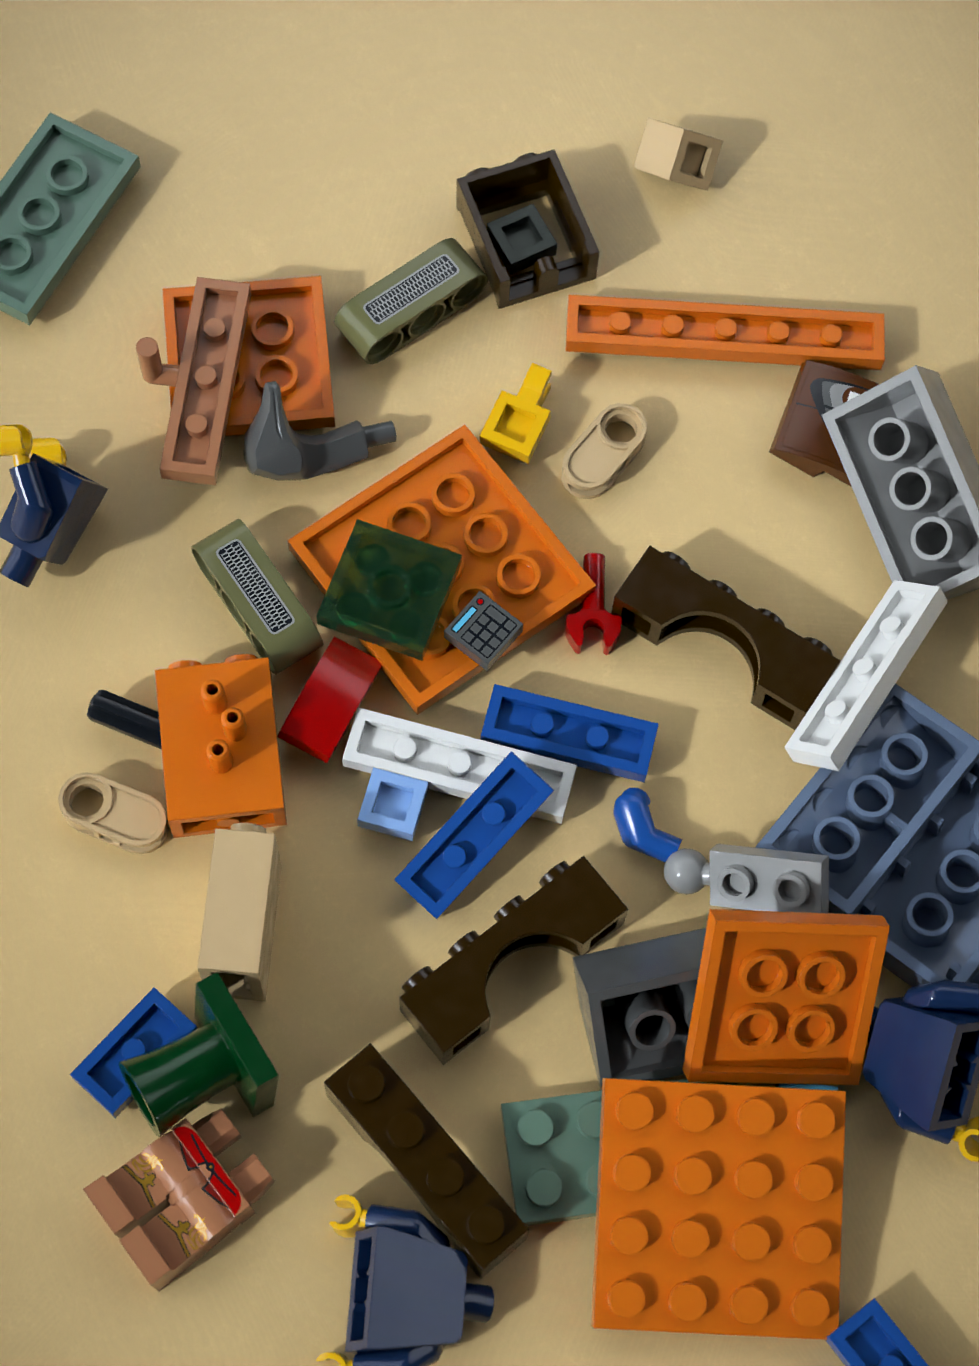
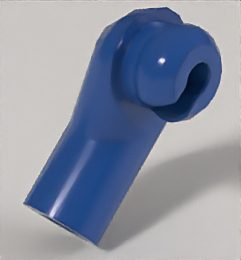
(637, 826)

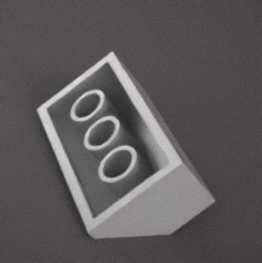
(913, 479)

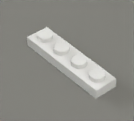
(866, 675)
(446, 759)

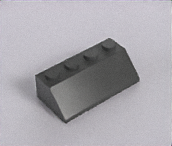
(639, 1005)

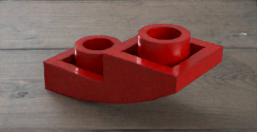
(330, 700)

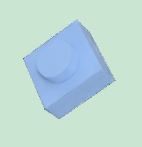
(392, 804)

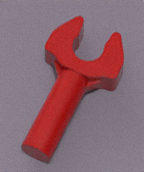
(593, 611)

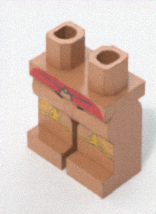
(178, 1198)

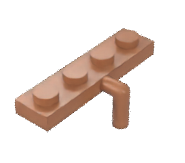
(202, 381)

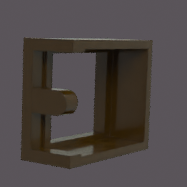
(516, 183)

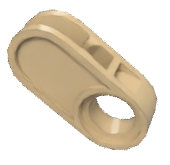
(596, 459)
(126, 816)

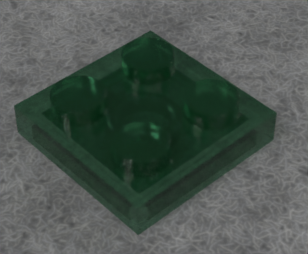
(389, 589)

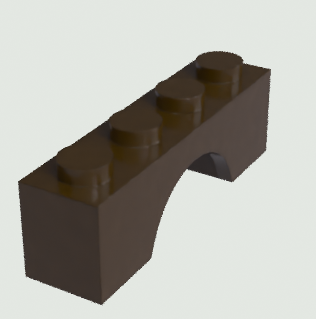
(670, 599)
(567, 913)
(426, 1159)

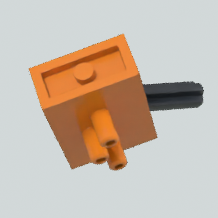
(214, 742)

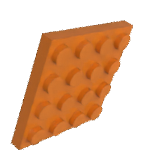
(468, 506)
(719, 1209)

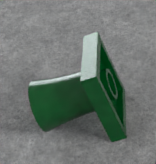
(202, 1063)

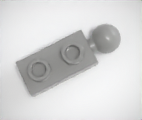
(753, 878)

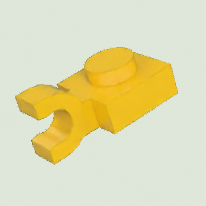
(519, 420)

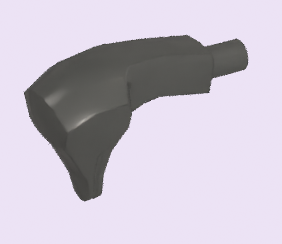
(282, 454)

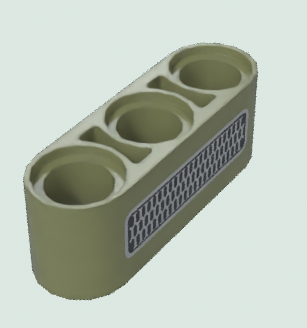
(411, 300)
(257, 596)

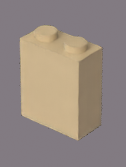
(241, 910)

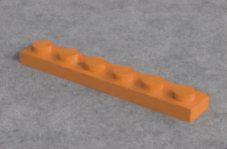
(725, 332)

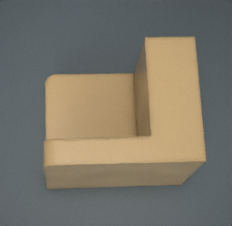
(678, 154)

